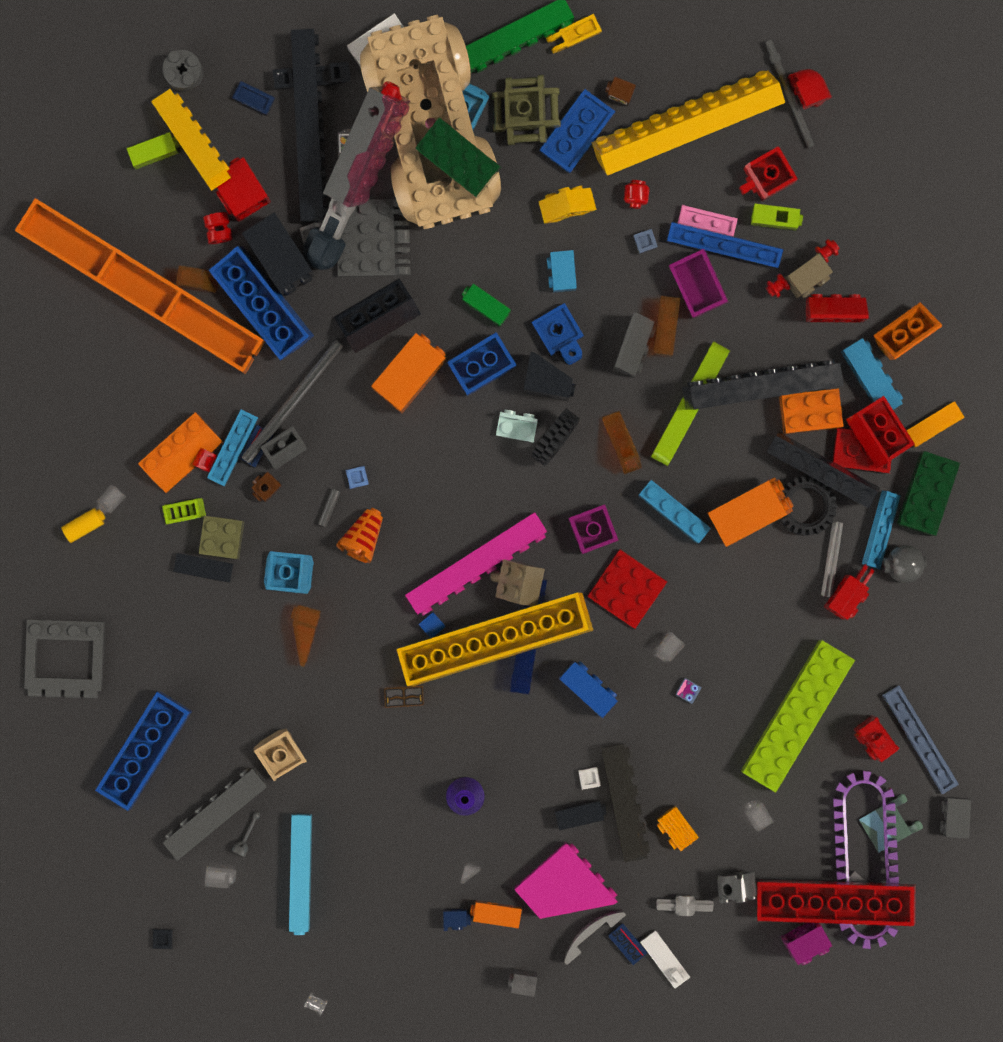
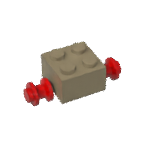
(809, 275)

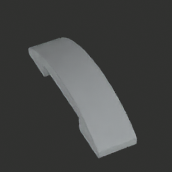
(573, 949)

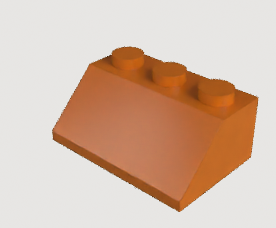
(906, 331)

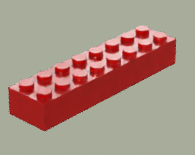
(836, 902)

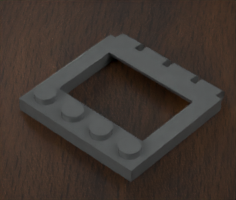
(64, 631)

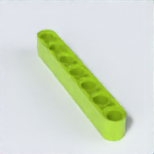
(683, 418)

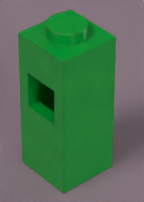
(485, 304)

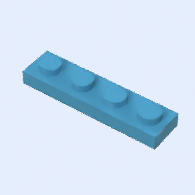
(232, 447)
(881, 529)

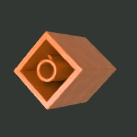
(409, 372)
(751, 511)

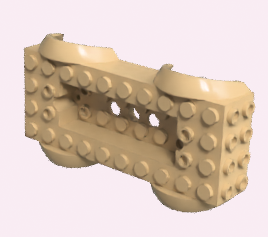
(434, 65)

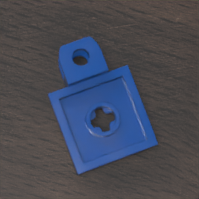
(564, 342)

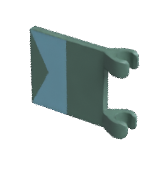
(874, 824)

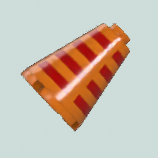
(362, 536)

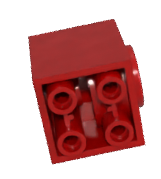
(242, 192)

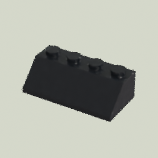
(377, 315)

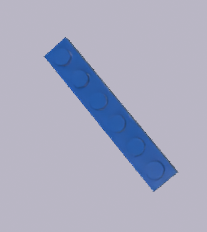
(725, 244)

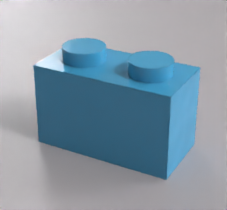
(562, 270)

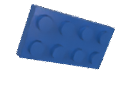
(577, 131)

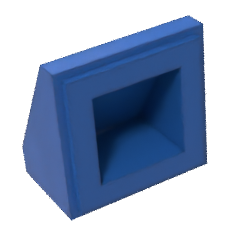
(432, 625)

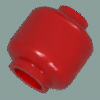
(636, 194)

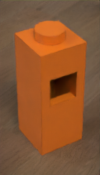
(496, 914)

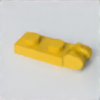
(575, 33)

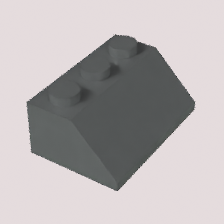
(634, 345)

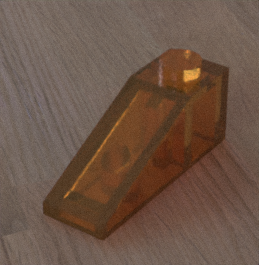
(622, 442)
(304, 627)

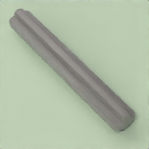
(832, 558)

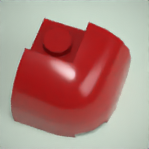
(809, 87)

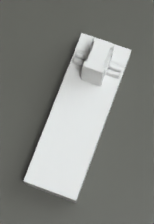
(665, 959)

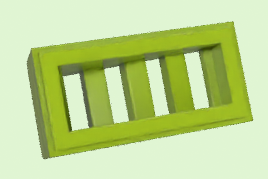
(199, 506)

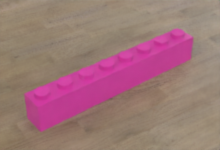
(476, 563)

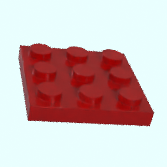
(627, 589)

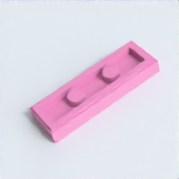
(707, 220)

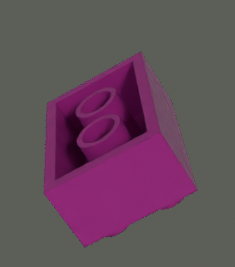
(806, 942)

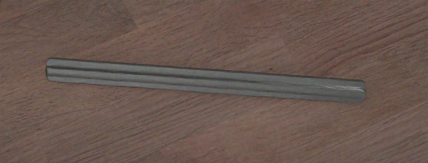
(292, 401)

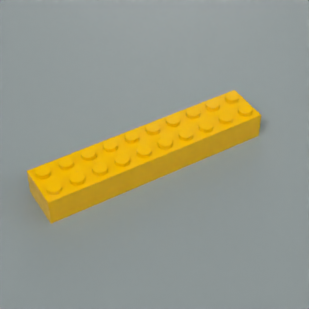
(688, 122)
(495, 639)

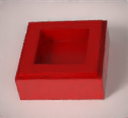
(204, 459)

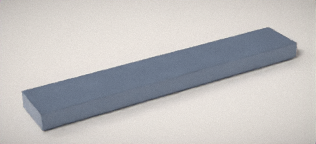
(920, 739)

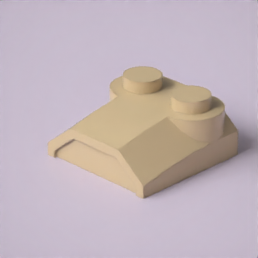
(279, 753)

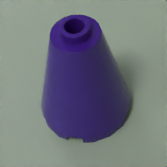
(465, 787)

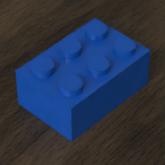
(481, 364)
(588, 688)

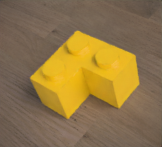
(567, 204)

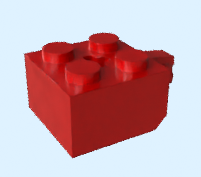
(765, 185)
(876, 739)

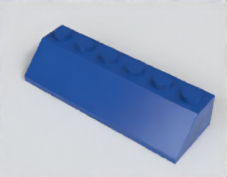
(261, 302)

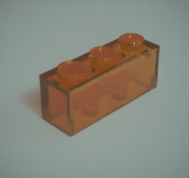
(666, 326)

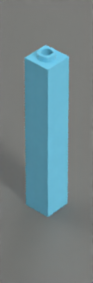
(300, 873)

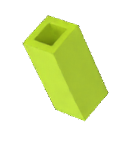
(153, 150)
(776, 217)

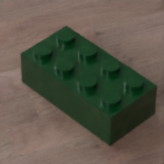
(458, 157)
(928, 493)

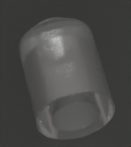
(110, 499)

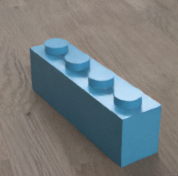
(869, 373)
(674, 511)

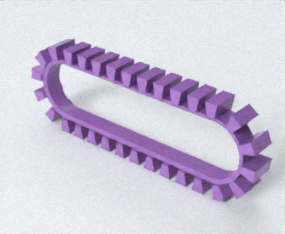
(887, 843)

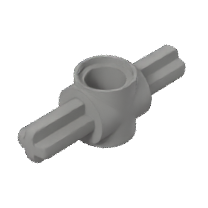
(685, 905)

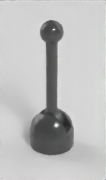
(241, 847)

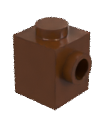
(265, 487)

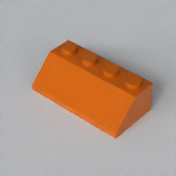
(176, 454)

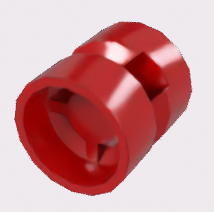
(217, 221)

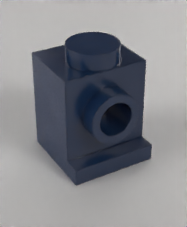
(456, 919)

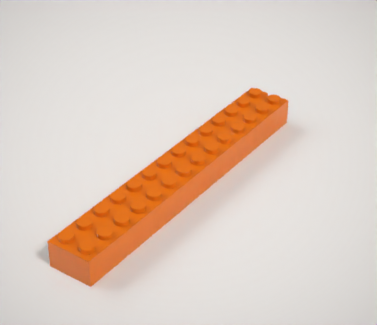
(140, 286)

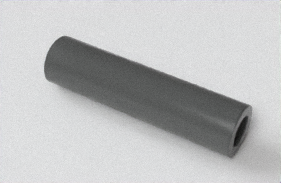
(329, 507)

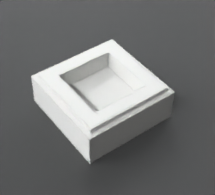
(589, 778)

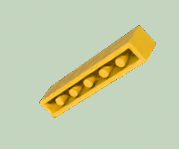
(191, 140)

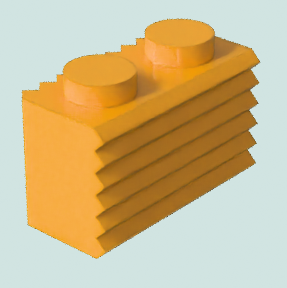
(677, 828)

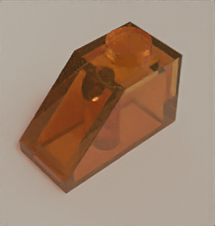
(196, 279)

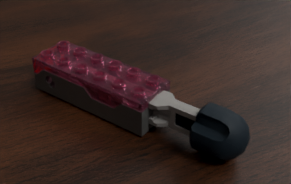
(356, 170)

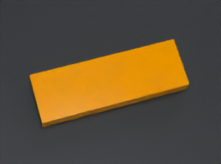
(935, 423)

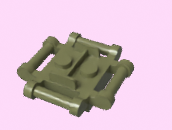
(525, 109)

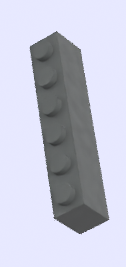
(215, 814)

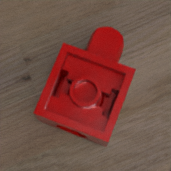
(849, 594)

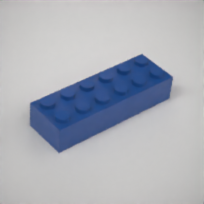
(143, 750)

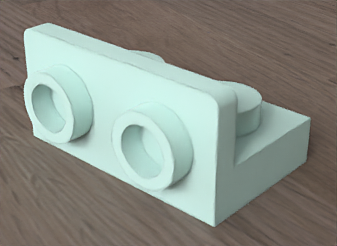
(516, 426)

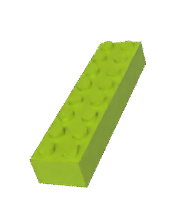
(797, 715)

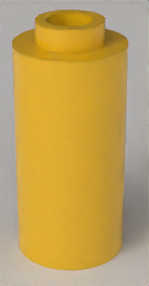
(83, 524)

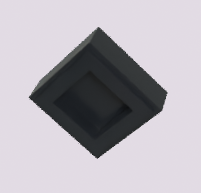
(162, 938)

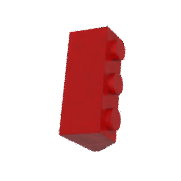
(836, 309)
(880, 432)

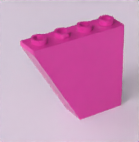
(564, 885)

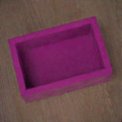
(698, 283)

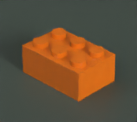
(811, 411)

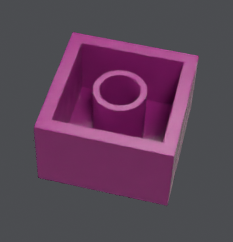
(593, 529)

